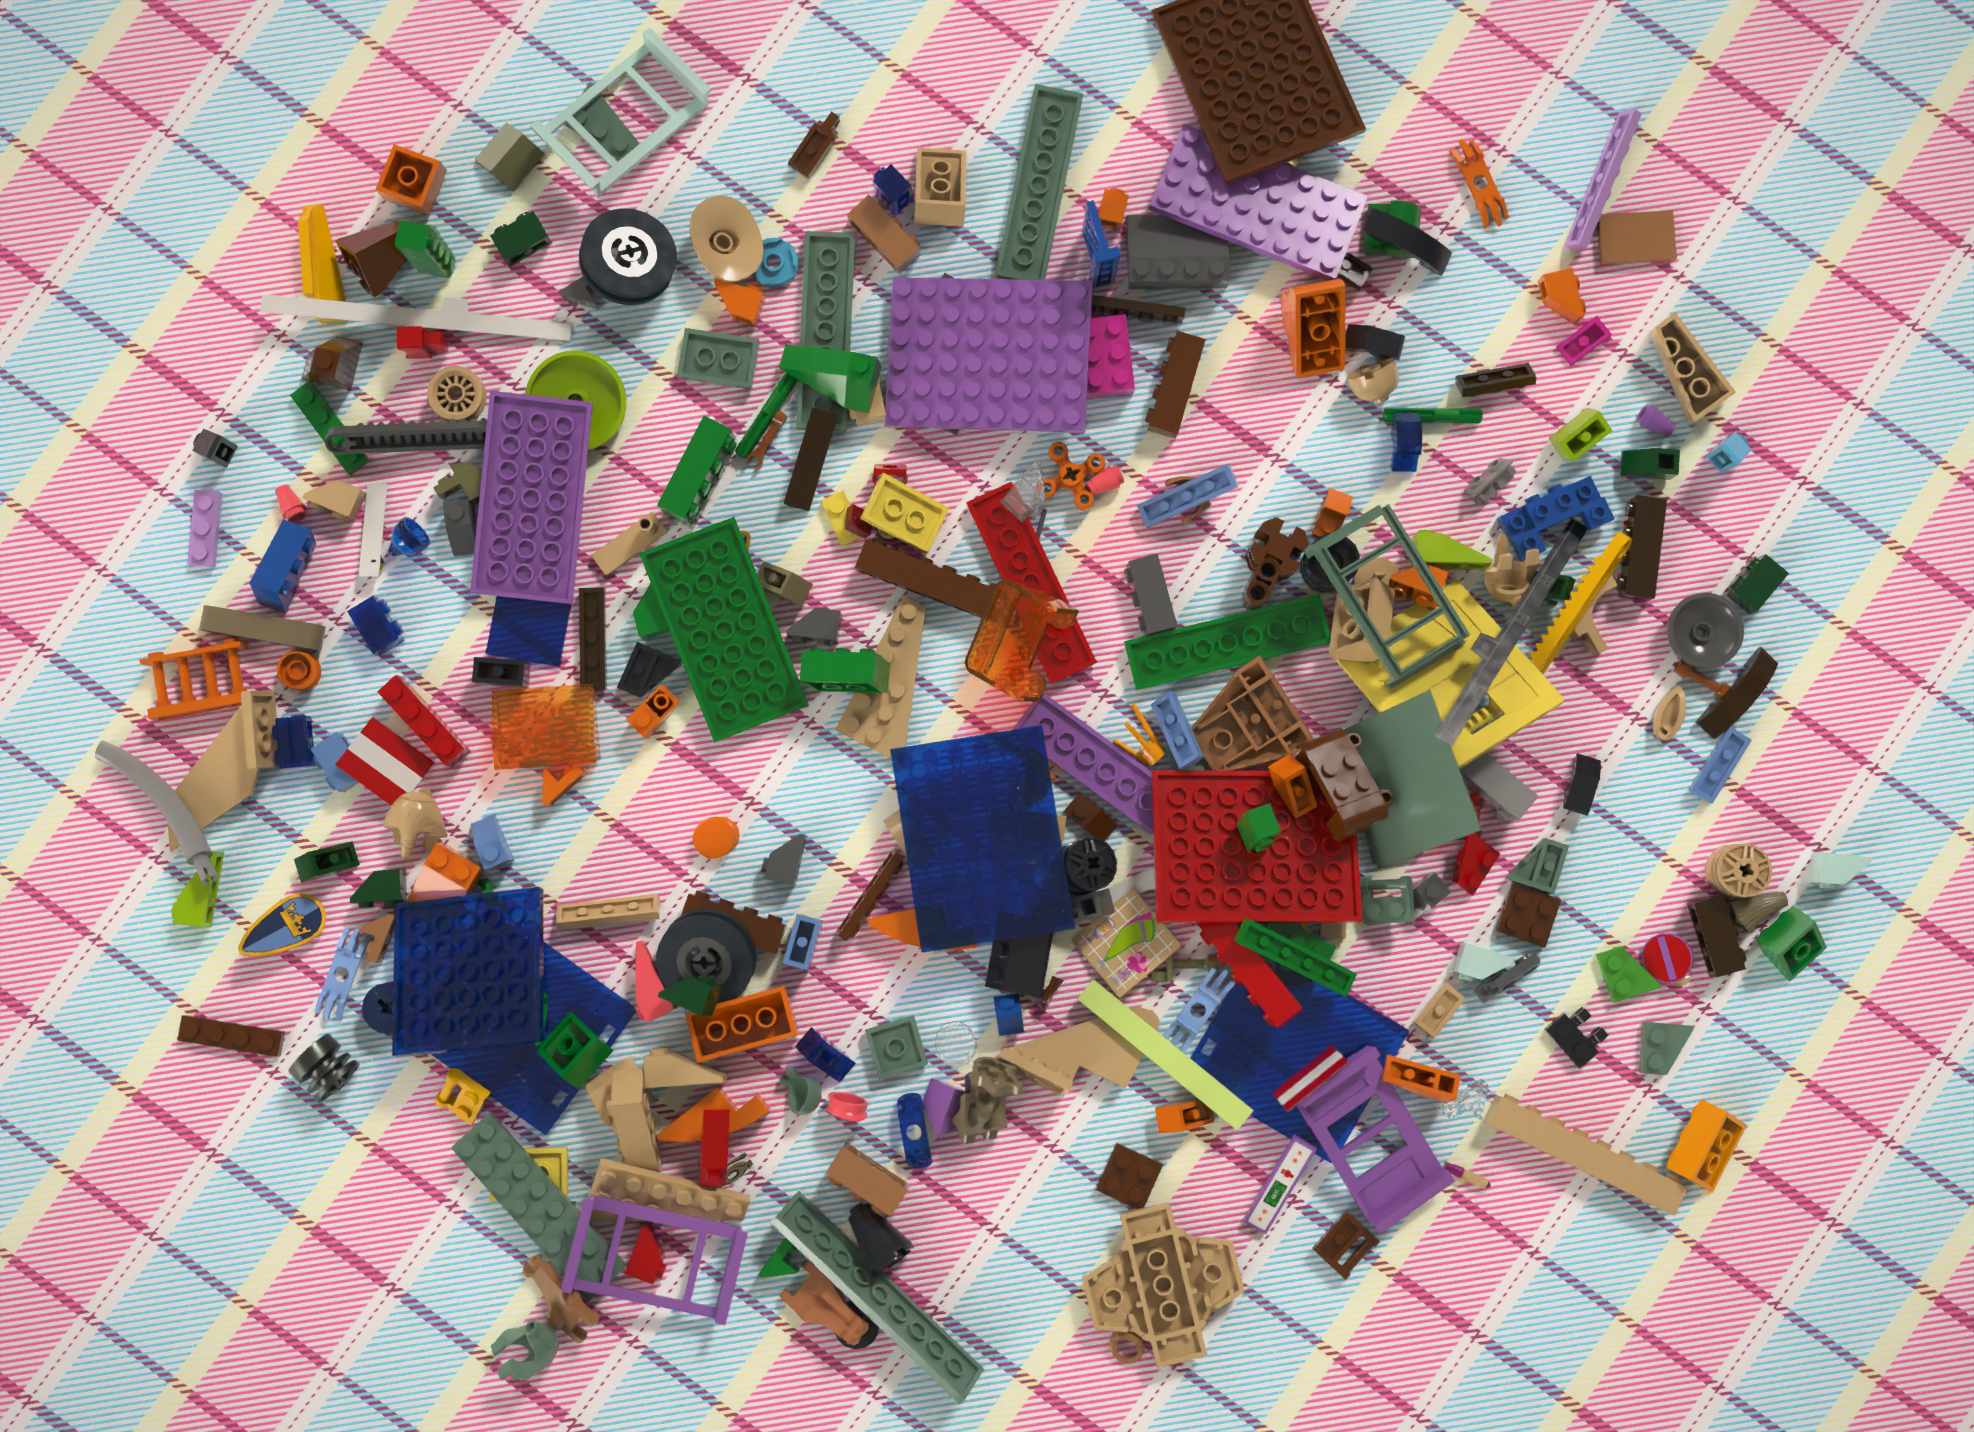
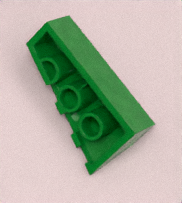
(425, 248)

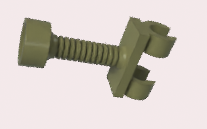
(1171, 963)

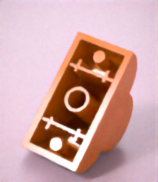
(1315, 326)

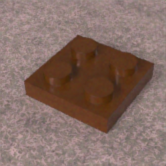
(1528, 915)
(1129, 1176)

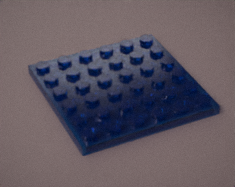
(468, 972)

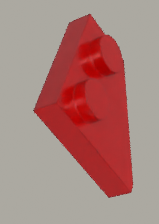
(1473, 863)

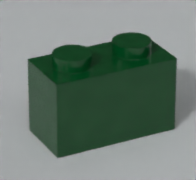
(520, 238)
(1757, 583)

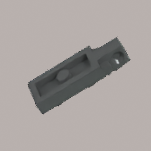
(1507, 978)

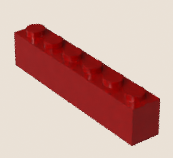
(1254, 972)

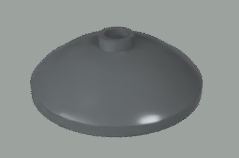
(1720, 625)

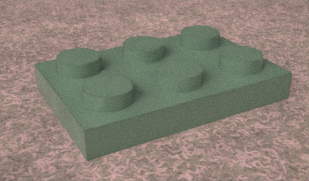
(718, 358)

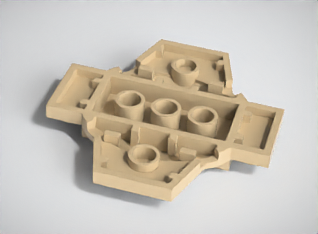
(1163, 1284)

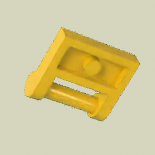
(470, 1099)

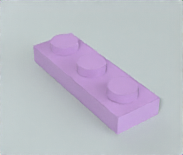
(204, 528)

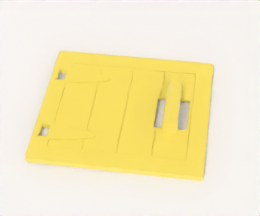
(1516, 691)

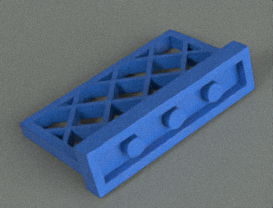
(1103, 259)

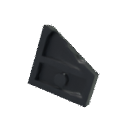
(646, 670)

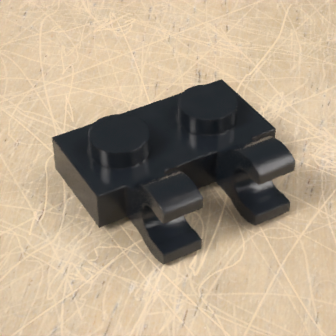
(1571, 1040)

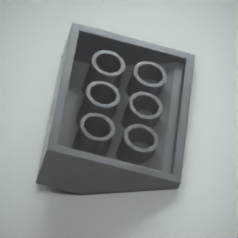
(1174, 255)

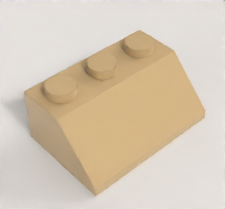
(1346, 637)

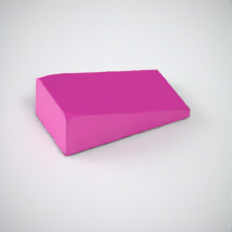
(1584, 340)

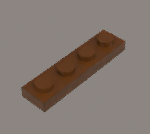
(864, 904)
(231, 1035)

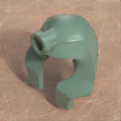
(541, 1344)

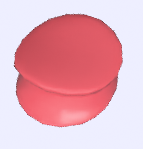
(847, 1106)

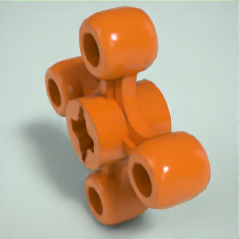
(1081, 470)

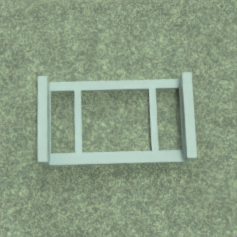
(678, 70)

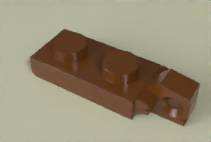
(814, 146)

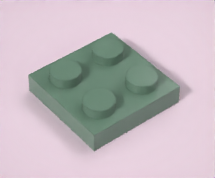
(896, 1047)

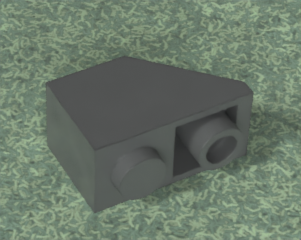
(817, 625)

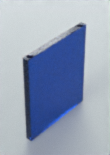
(528, 630)

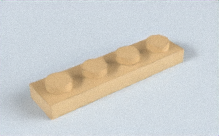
(608, 911)

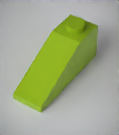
(1448, 553)
(197, 900)

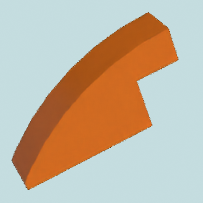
(902, 927)
(689, 1125)

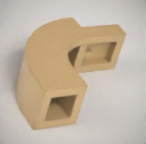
(1592, 640)

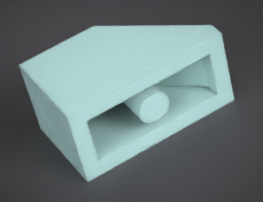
(1835, 868)
(1478, 962)

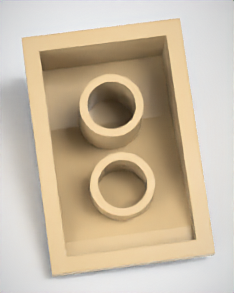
(940, 187)
(676, 1069)

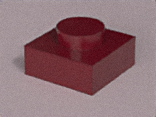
(855, 524)

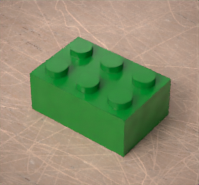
(844, 671)

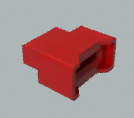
(419, 342)

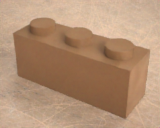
(884, 233)

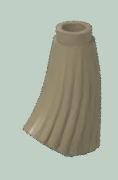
(1752, 910)

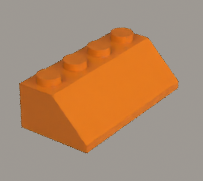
(743, 1024)

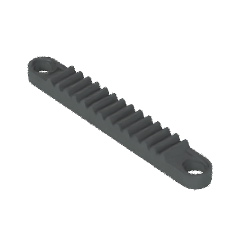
(408, 437)

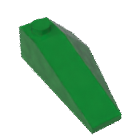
(838, 374)

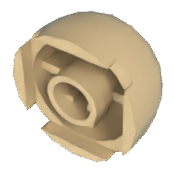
(1374, 381)

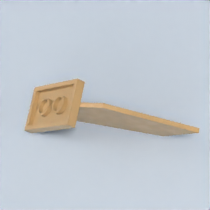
(231, 763)

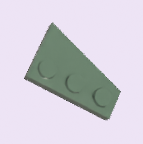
(606, 127)

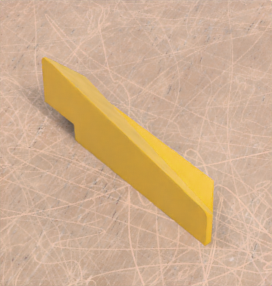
(318, 259)

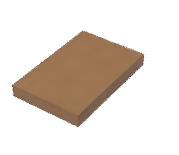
(1637, 237)

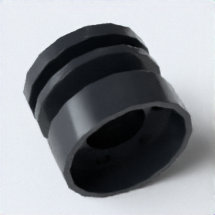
(1314, 576)
(1102, 865)

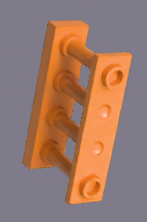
(189, 704)

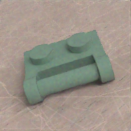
(1387, 908)

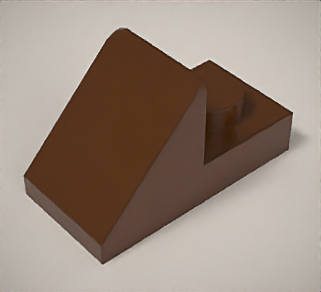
(1090, 817)

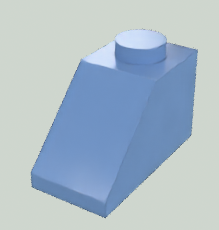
(491, 843)

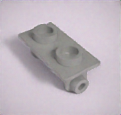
(1482, 487)

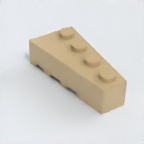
(1690, 370)
(634, 1120)

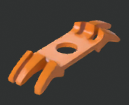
(1483, 197)

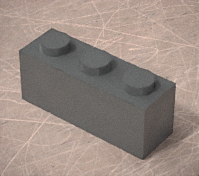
(1150, 595)

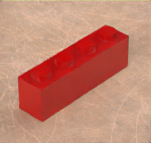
(423, 721)

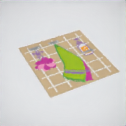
(1126, 943)

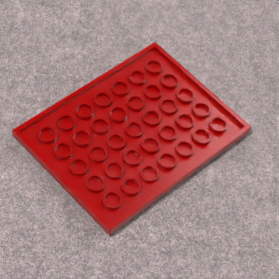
(1212, 878)

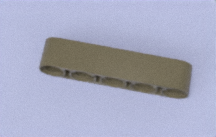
(262, 628)

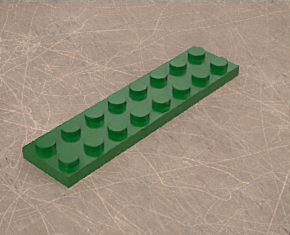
(1227, 642)

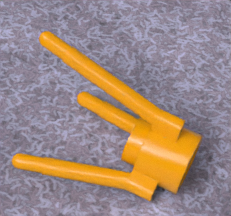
(1150, 751)

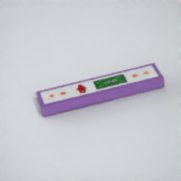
(1280, 1184)

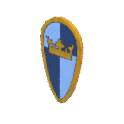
(284, 926)

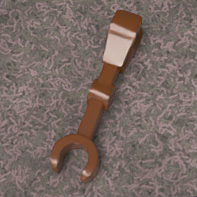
(777, 422)

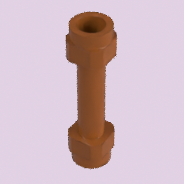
(1686, 670)

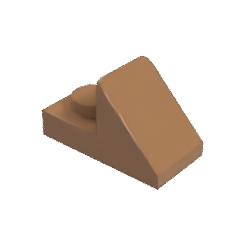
(383, 931)

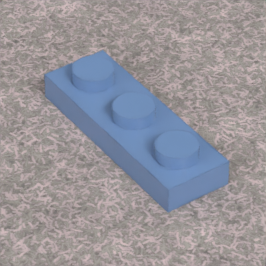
(1177, 730)
(1720, 765)

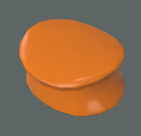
(299, 670)
(715, 837)

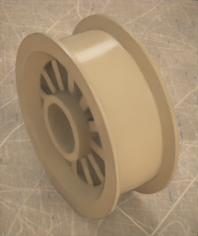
(444, 376)

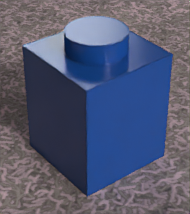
(1008, 1014)

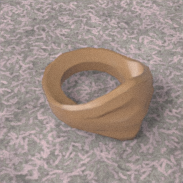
(1133, 1337)

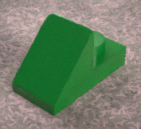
(778, 1263)

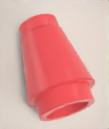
(1106, 480)
(291, 506)

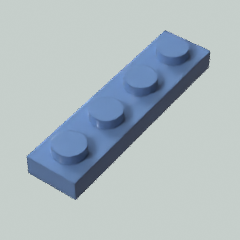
(1188, 495)

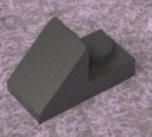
(579, 294)

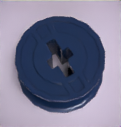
(375, 1010)

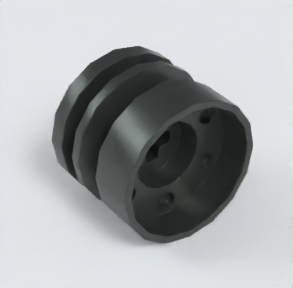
(323, 1067)

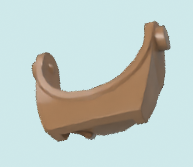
(1199, 509)

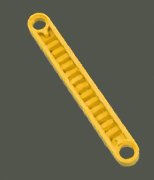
(1580, 602)

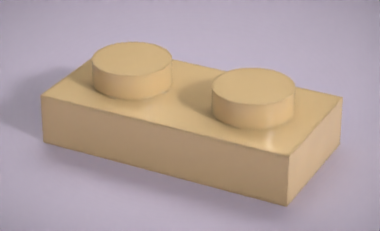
(1439, 1010)

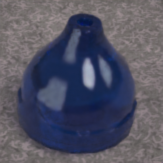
(408, 538)

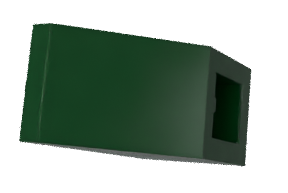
(1650, 463)
(382, 886)

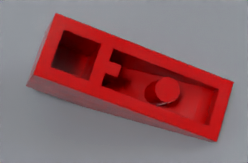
(714, 1148)

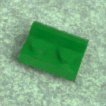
(1403, 210)

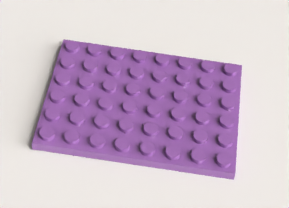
(989, 354)

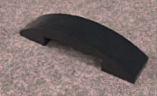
(1408, 239)

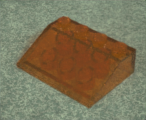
(544, 727)

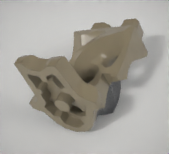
(986, 1111)

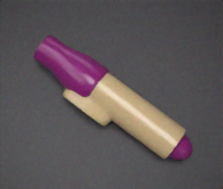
(1465, 1176)

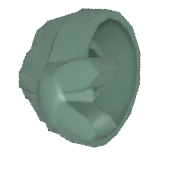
(803, 1092)

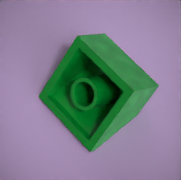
(1791, 942)
(574, 1050)

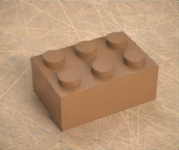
(867, 1180)

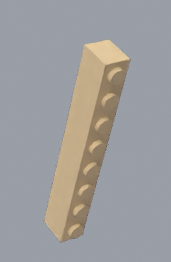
(1584, 1154)

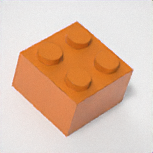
(411, 179)

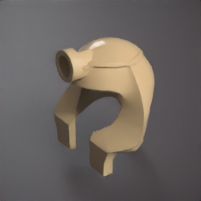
(1507, 578)
(412, 815)

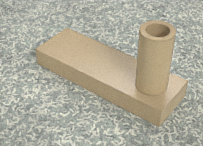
(629, 543)

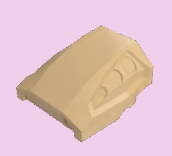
(600, 1088)

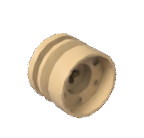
(1724, 873)

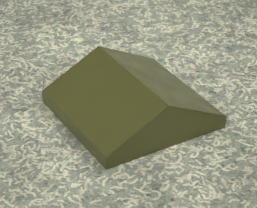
(510, 156)

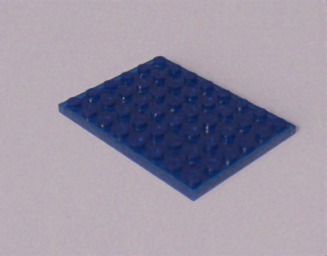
(982, 839)

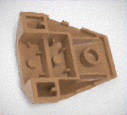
(1250, 721)

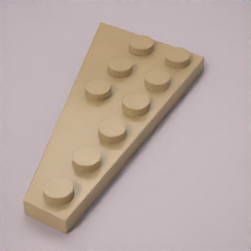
(883, 718)
(664, 1192)

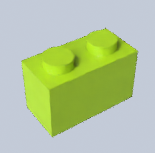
(1580, 434)

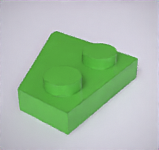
(1624, 975)

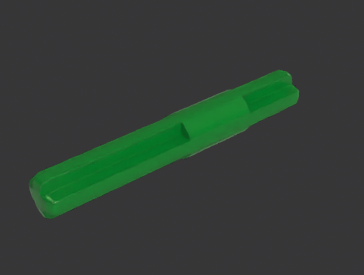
(765, 415)
(1438, 415)

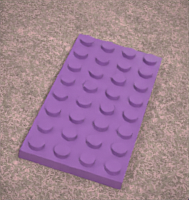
(1271, 212)
(531, 497)

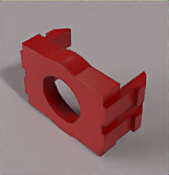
(889, 469)

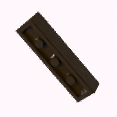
(810, 459)

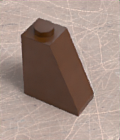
(373, 256)
(333, 363)

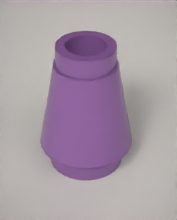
(1653, 419)

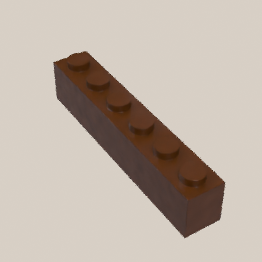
(924, 578)

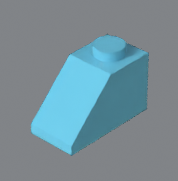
(1729, 452)

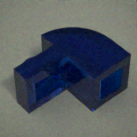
(1407, 442)

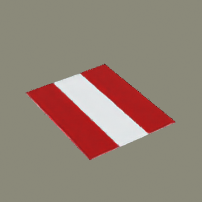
(384, 762)
(1309, 1078)

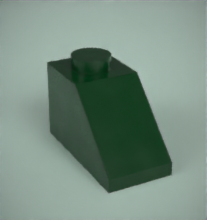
(326, 861)
(694, 994)

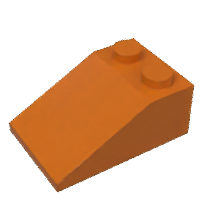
(446, 875)

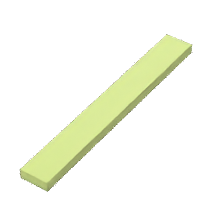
(1165, 1054)

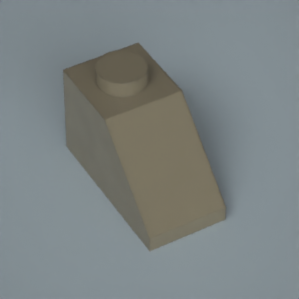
(784, 583)

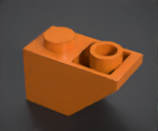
(1561, 294)
(742, 302)
(1411, 586)
(653, 712)

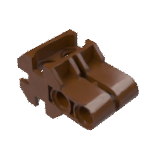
(1273, 557)

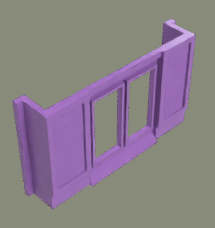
(1401, 1179)

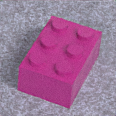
(1110, 358)

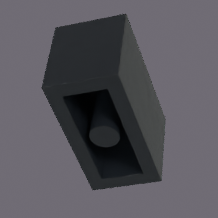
(501, 672)

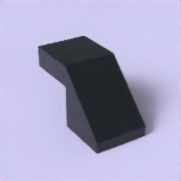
(1374, 340)
(1583, 784)

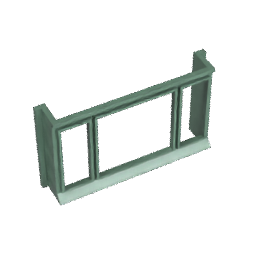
(1358, 612)

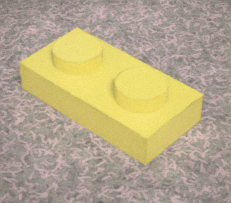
(836, 509)

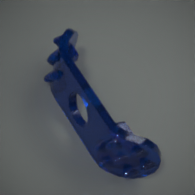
(911, 1113)

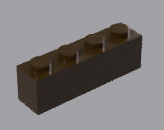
(1642, 558)

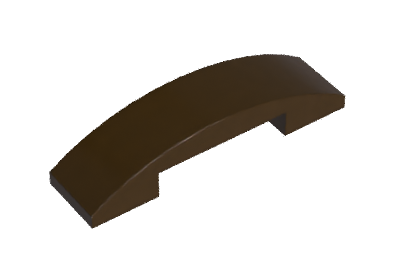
(1740, 696)

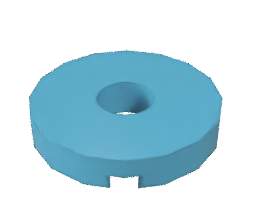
(785, 272)

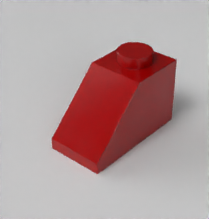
(647, 1256)

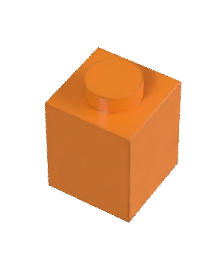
(1113, 208)

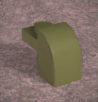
(466, 478)

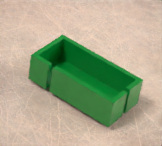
(697, 471)

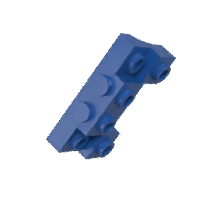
(1561, 504)

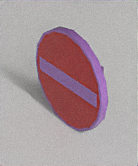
(1667, 957)

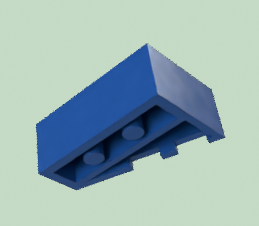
(282, 566)

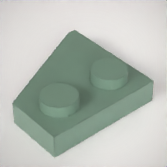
(1541, 866)

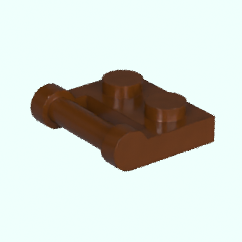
(1340, 1239)

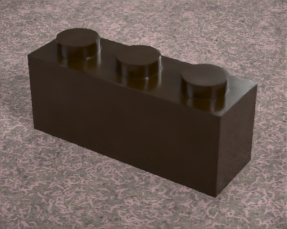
(1717, 935)

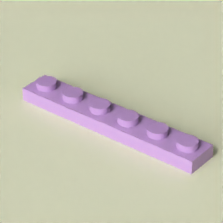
(1603, 179)

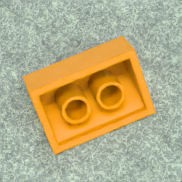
(1706, 1145)

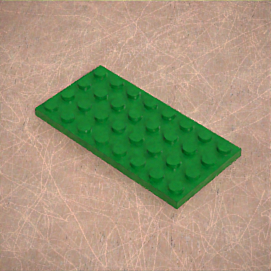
(724, 629)

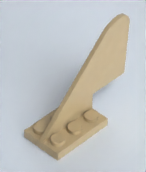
(1089, 1045)

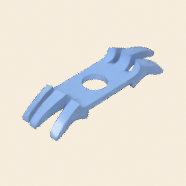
(335, 988)
(1202, 995)

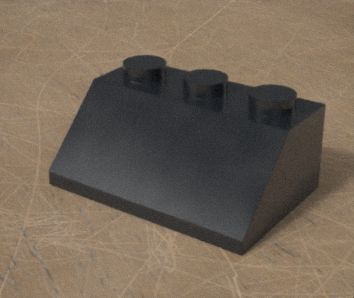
(1020, 964)

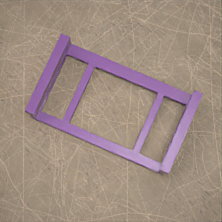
(665, 1217)

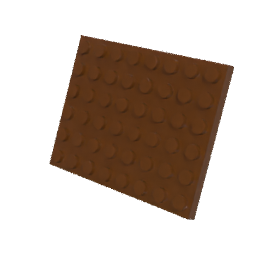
(1257, 80)

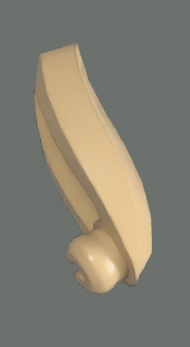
(1669, 714)

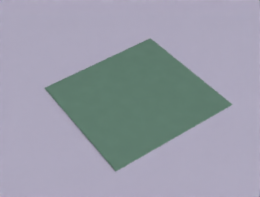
(1422, 775)

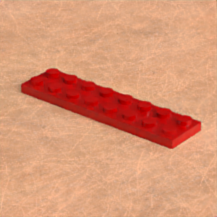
(1023, 560)

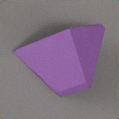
(942, 1104)

